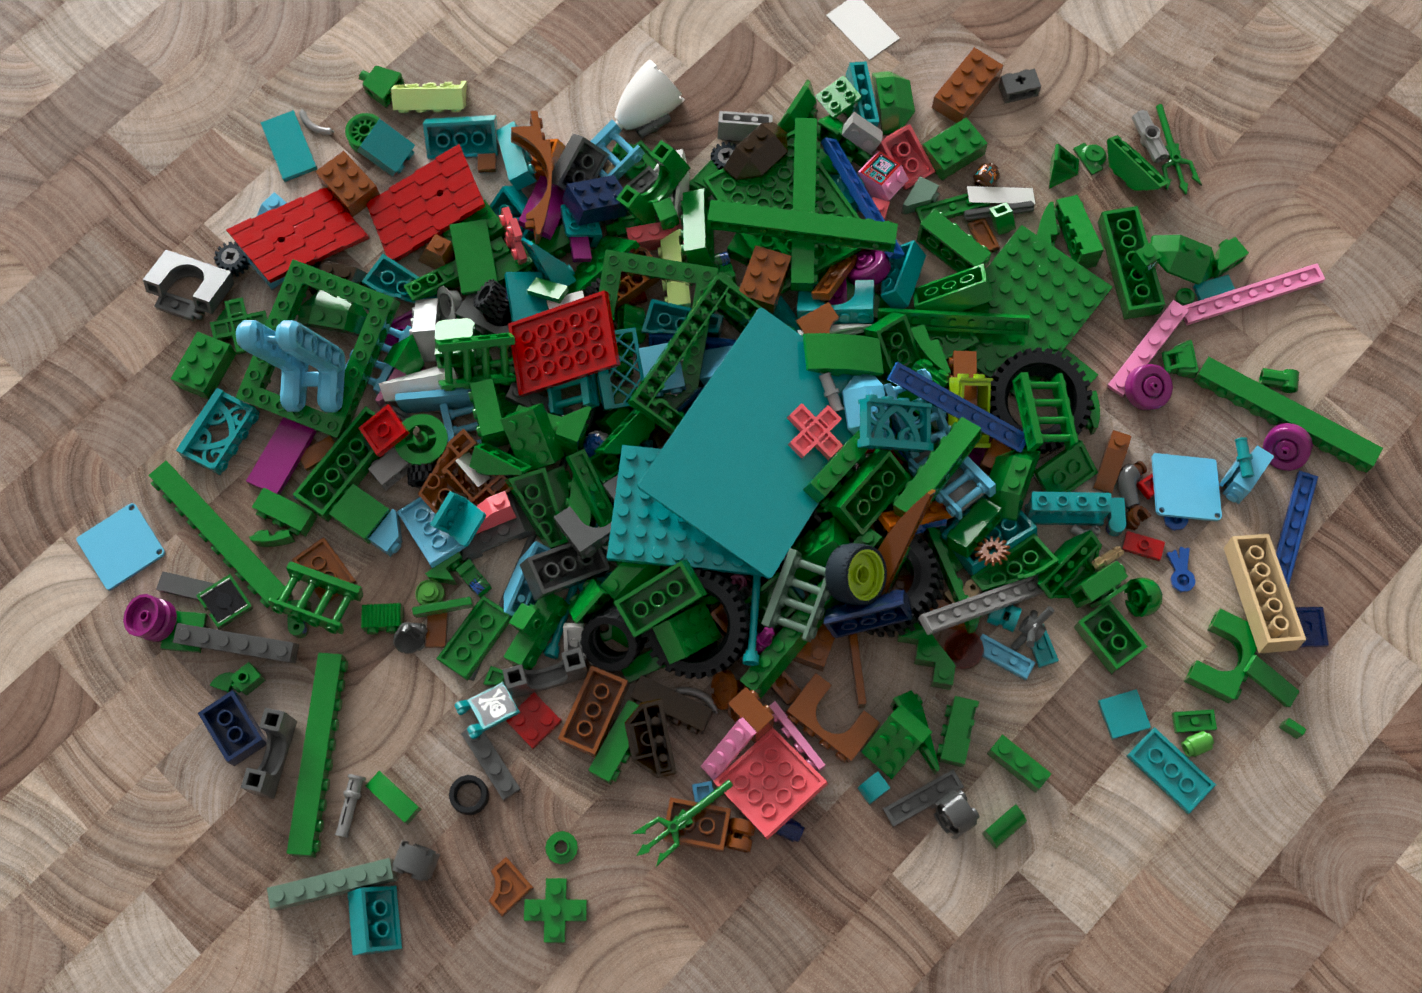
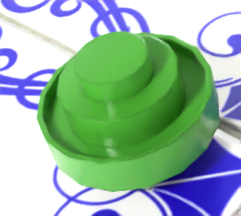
(429, 592)

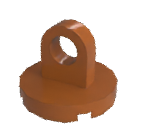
(725, 688)

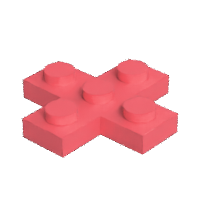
(513, 235)
(814, 431)

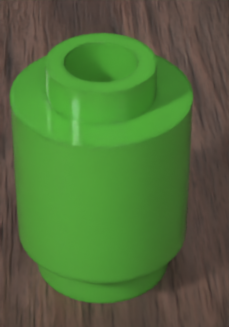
(1197, 744)

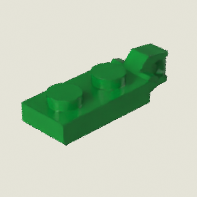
(619, 227)

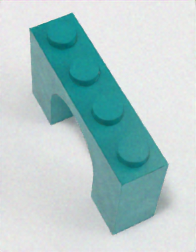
(855, 311)

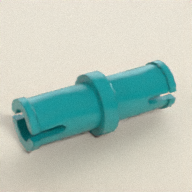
(1244, 457)

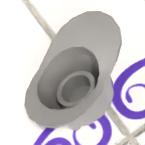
(449, 302)

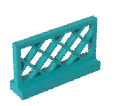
(604, 377)

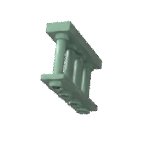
(780, 598)

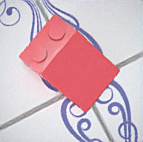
(907, 150)

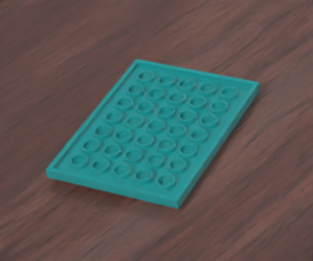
(654, 535)

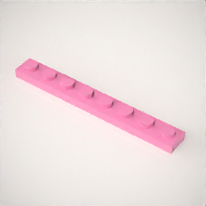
(1253, 293)

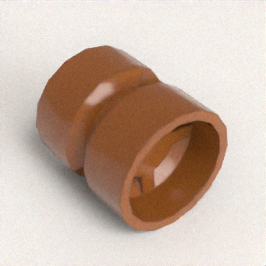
(743, 828)

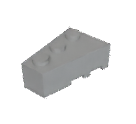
(425, 316)

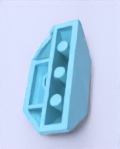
(855, 390)
(518, 589)

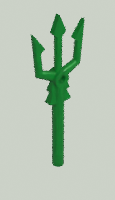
(1174, 154)
(678, 823)

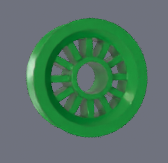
(357, 127)

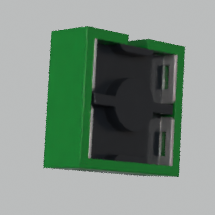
(224, 601)

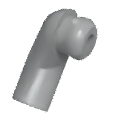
(1076, 530)

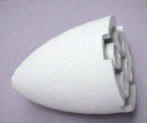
(646, 98)

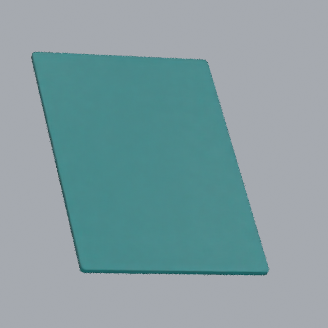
(731, 455)

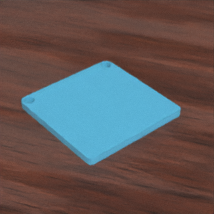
(1186, 487)
(120, 546)

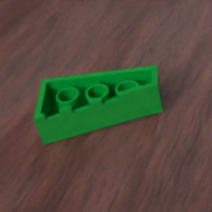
(1078, 232)
(539, 505)

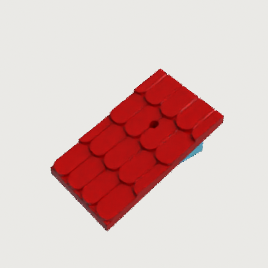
(425, 204)
(299, 230)

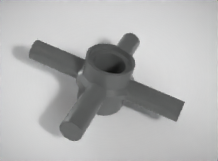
(1032, 628)

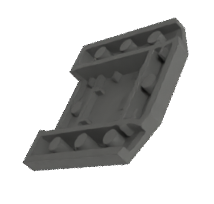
(500, 534)

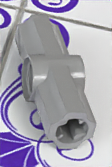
(1154, 143)

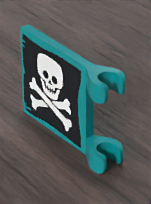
(489, 708)

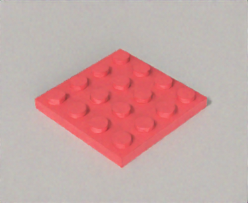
(771, 783)

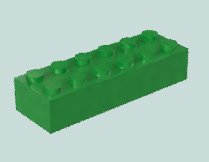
(1122, 236)
(340, 468)

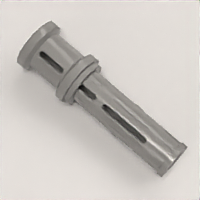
(351, 796)

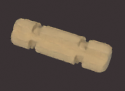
(1107, 557)

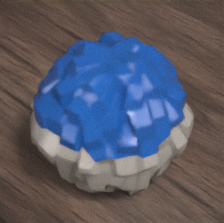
(593, 441)

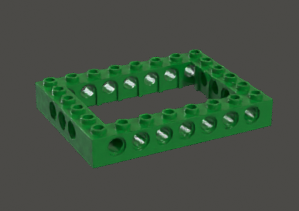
(667, 270)
(717, 294)
(362, 360)

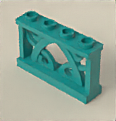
(876, 440)
(230, 445)
(1068, 508)

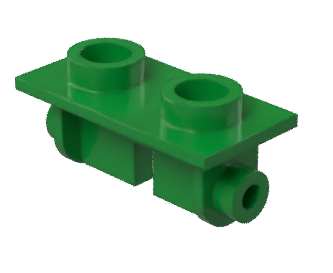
(624, 368)

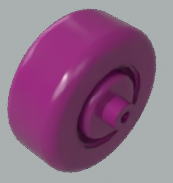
(870, 266)
(1148, 387)
(1289, 446)

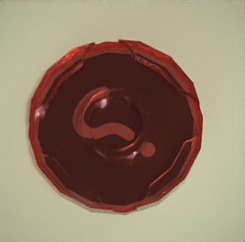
(964, 649)

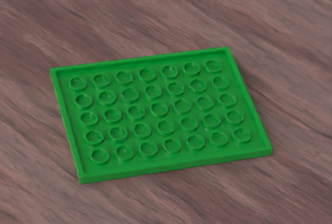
(776, 190)
(1041, 283)

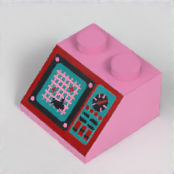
(882, 176)

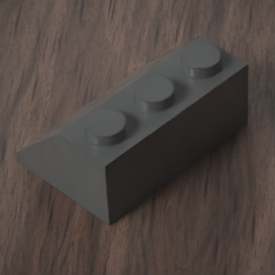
(578, 162)

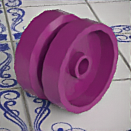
(150, 618)

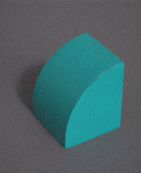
(873, 788)

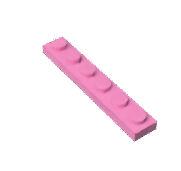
(1149, 345)

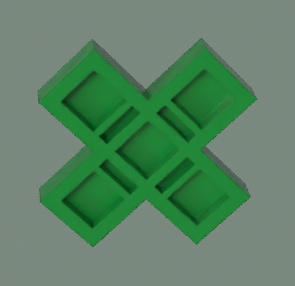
(236, 314)
(555, 910)

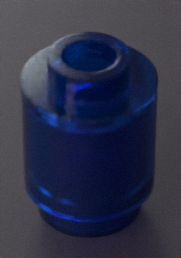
(791, 830)

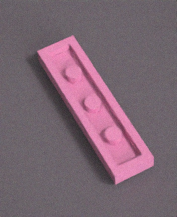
(801, 744)
(728, 748)

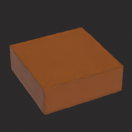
(486, 163)

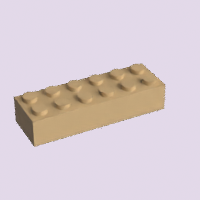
(1264, 593)

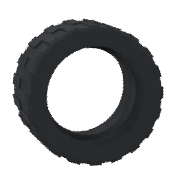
(598, 652)

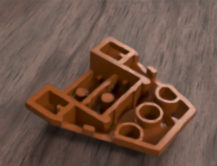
(449, 476)

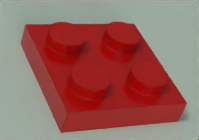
(384, 430)
(534, 720)

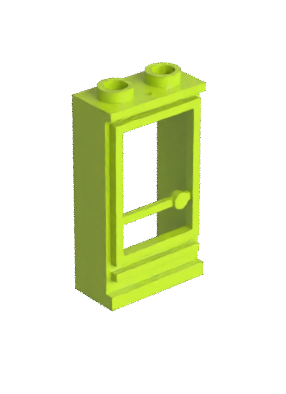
(957, 386)

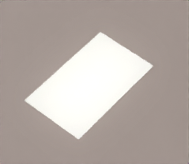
(863, 27)

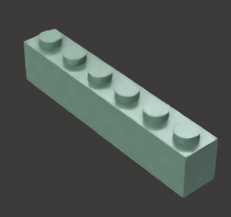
(331, 884)

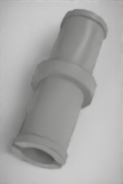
(831, 392)

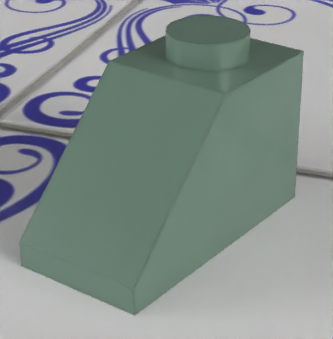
(922, 193)

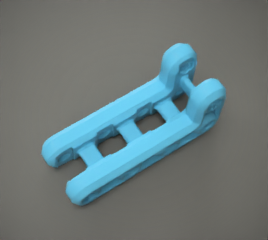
(292, 351)

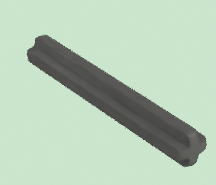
(981, 213)

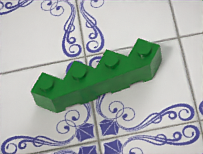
(930, 654)

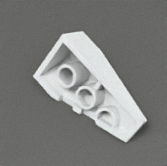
(419, 381)

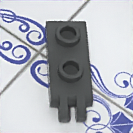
(178, 306)

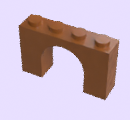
(845, 744)

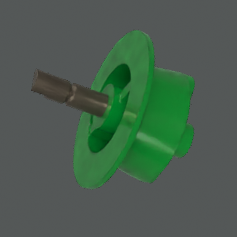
(426, 439)

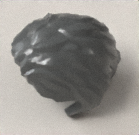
(410, 637)

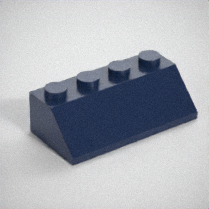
(853, 619)

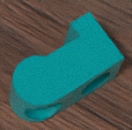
(1116, 517)

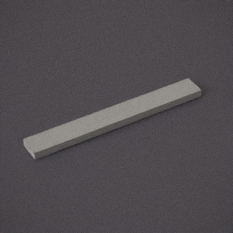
(980, 605)

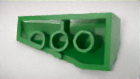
(833, 129)
(572, 430)
(1025, 560)
(628, 577)
(913, 704)

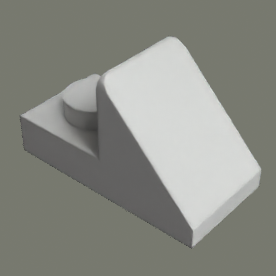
(572, 636)

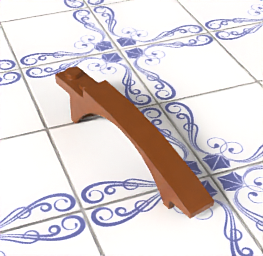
(534, 142)

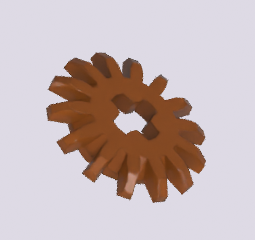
(994, 557)

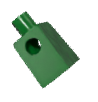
(379, 83)

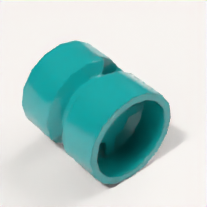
(995, 617)

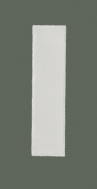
(999, 194)

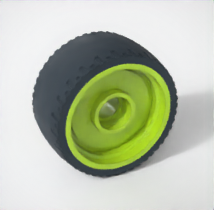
(855, 574)

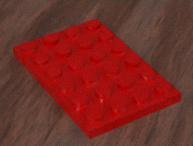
(564, 344)

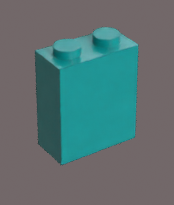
(386, 148)

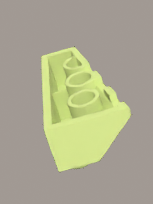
(429, 97)
(670, 249)

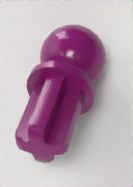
(764, 639)

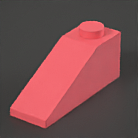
(497, 510)

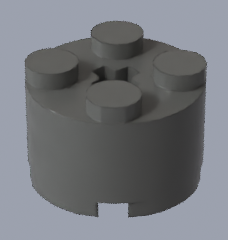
(955, 813)
(415, 860)

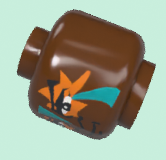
(986, 175)

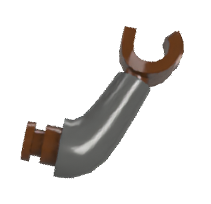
(1127, 482)

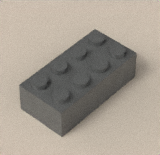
(561, 569)

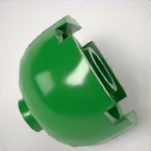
(1143, 597)

